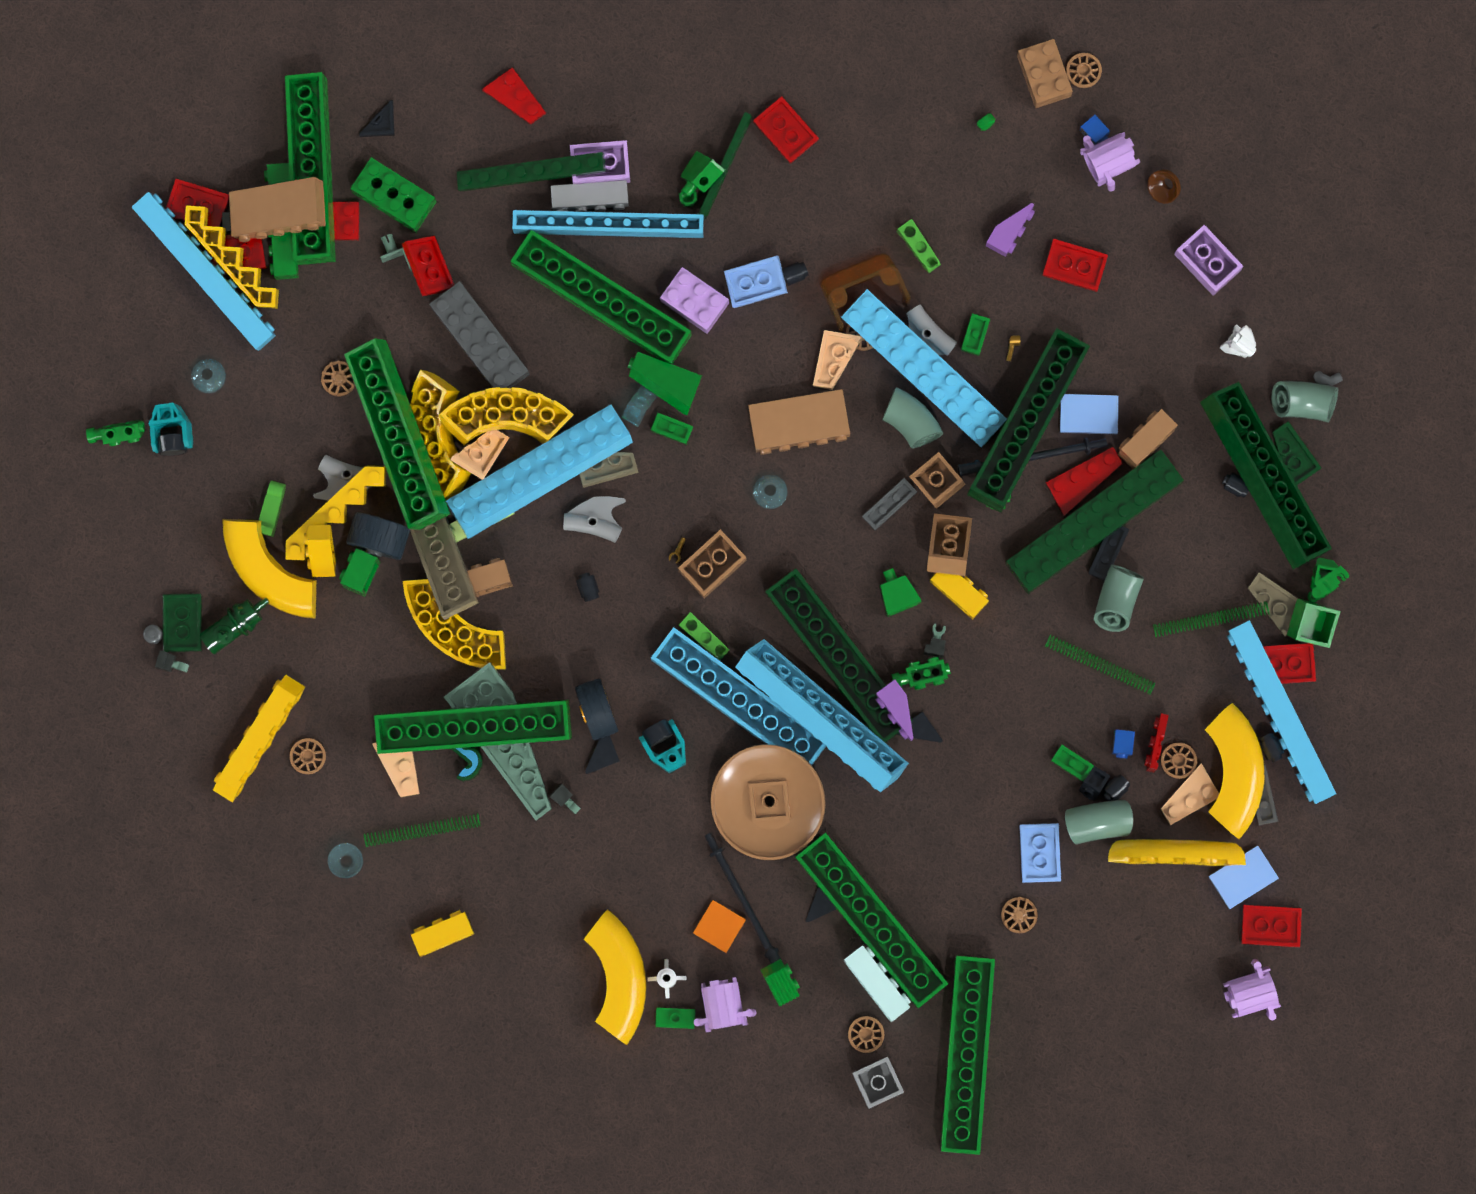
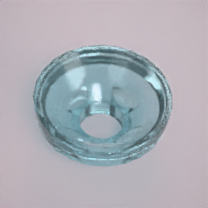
(215, 383)
(766, 501)
(338, 853)

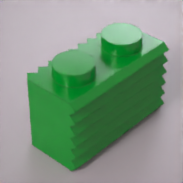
(780, 983)

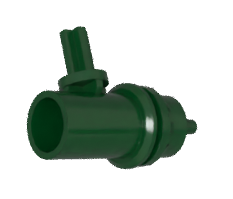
(233, 625)

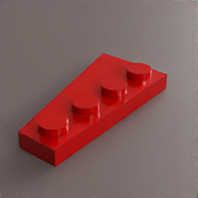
(1081, 480)

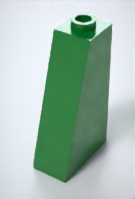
(665, 380)

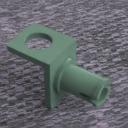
(392, 251)

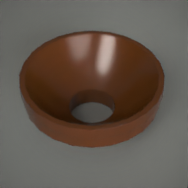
(1158, 188)

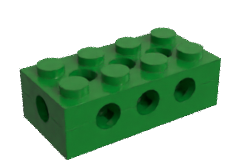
(393, 182)

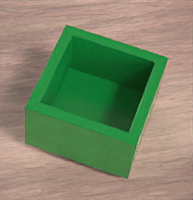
(359, 572)
(1313, 623)

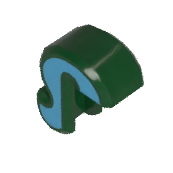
(474, 761)

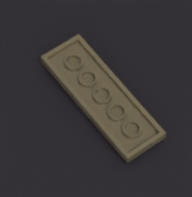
(444, 568)

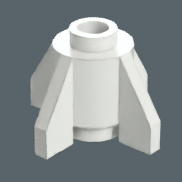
(1240, 342)
(673, 978)

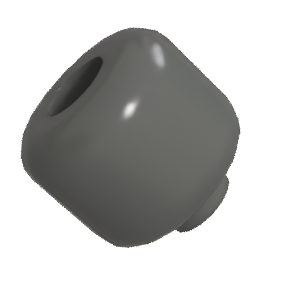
(153, 634)

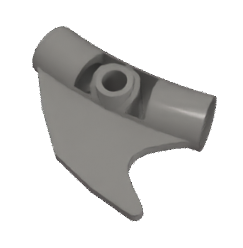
(938, 340)
(334, 472)
(598, 510)

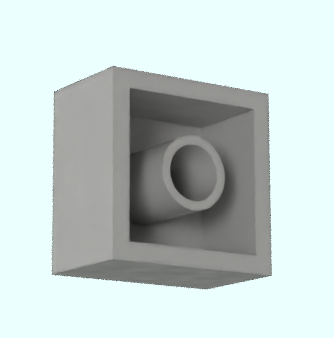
(878, 1082)

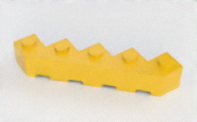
(230, 258)
(336, 508)
(258, 737)

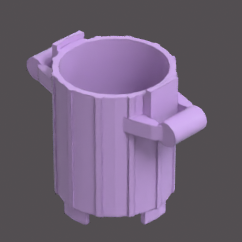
(1109, 158)
(1253, 992)
(722, 1006)

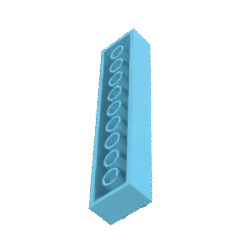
(924, 368)
(539, 471)
(734, 696)
(821, 715)

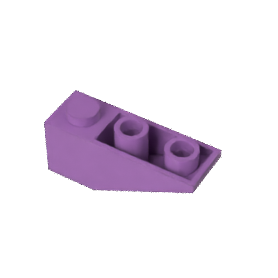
(1006, 232)
(896, 703)

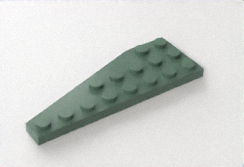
(513, 761)

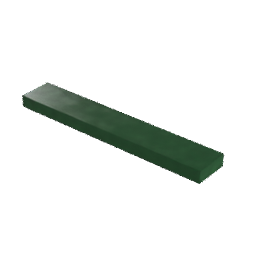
(726, 163)

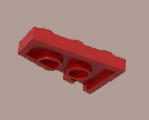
(515, 95)
(1155, 743)

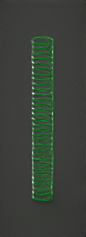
(1265, 603)
(1105, 670)
(420, 830)

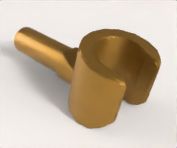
(1013, 341)
(678, 550)

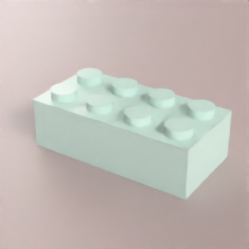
(876, 983)

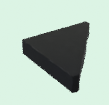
(381, 124)
(923, 729)
(603, 755)
(820, 906)

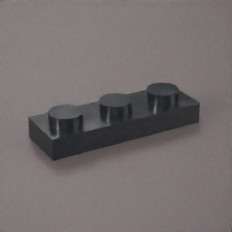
(1108, 553)

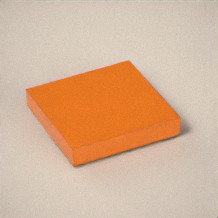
(719, 926)

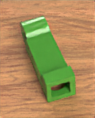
(918, 245)
(272, 507)
(703, 636)

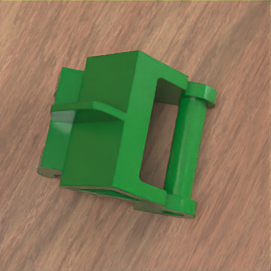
(1325, 579)

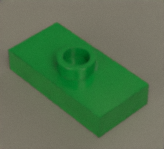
(975, 334)
(672, 428)
(1072, 763)
(675, 1018)

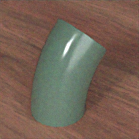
(1304, 400)
(911, 419)
(1117, 599)
(1099, 821)

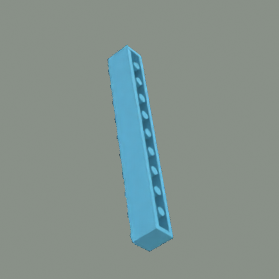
(608, 224)
(205, 273)
(1282, 712)

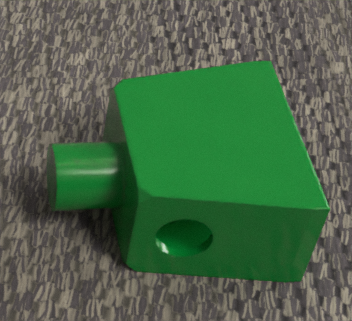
(700, 173)
(898, 593)

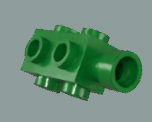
(120, 433)
(925, 672)

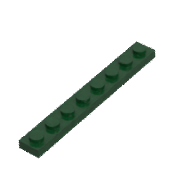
(531, 171)

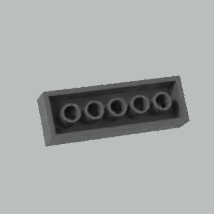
(479, 338)

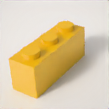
(320, 550)
(961, 592)
(442, 933)

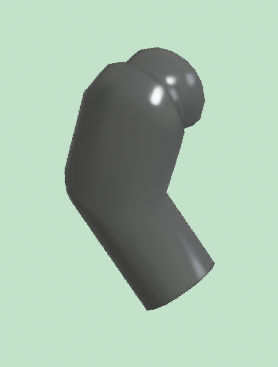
(1327, 380)

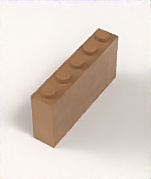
(277, 209)
(799, 421)

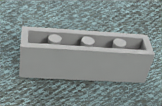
(590, 196)

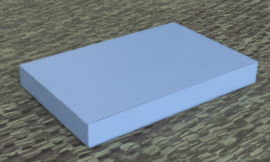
(755, 281)
(1089, 414)
(1040, 853)
(1243, 881)

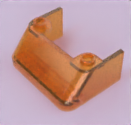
(834, 285)

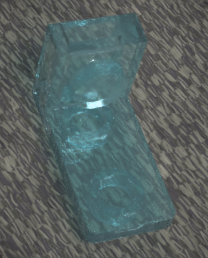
(638, 406)

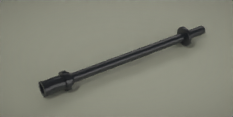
(974, 467)
(770, 951)

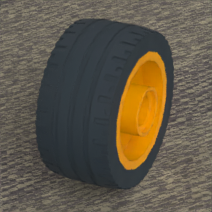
(596, 709)

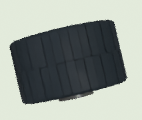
(378, 536)

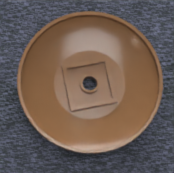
(741, 808)

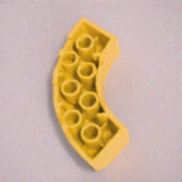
(429, 399)
(505, 409)
(263, 573)
(453, 635)
(1241, 770)
(1176, 852)
(623, 974)

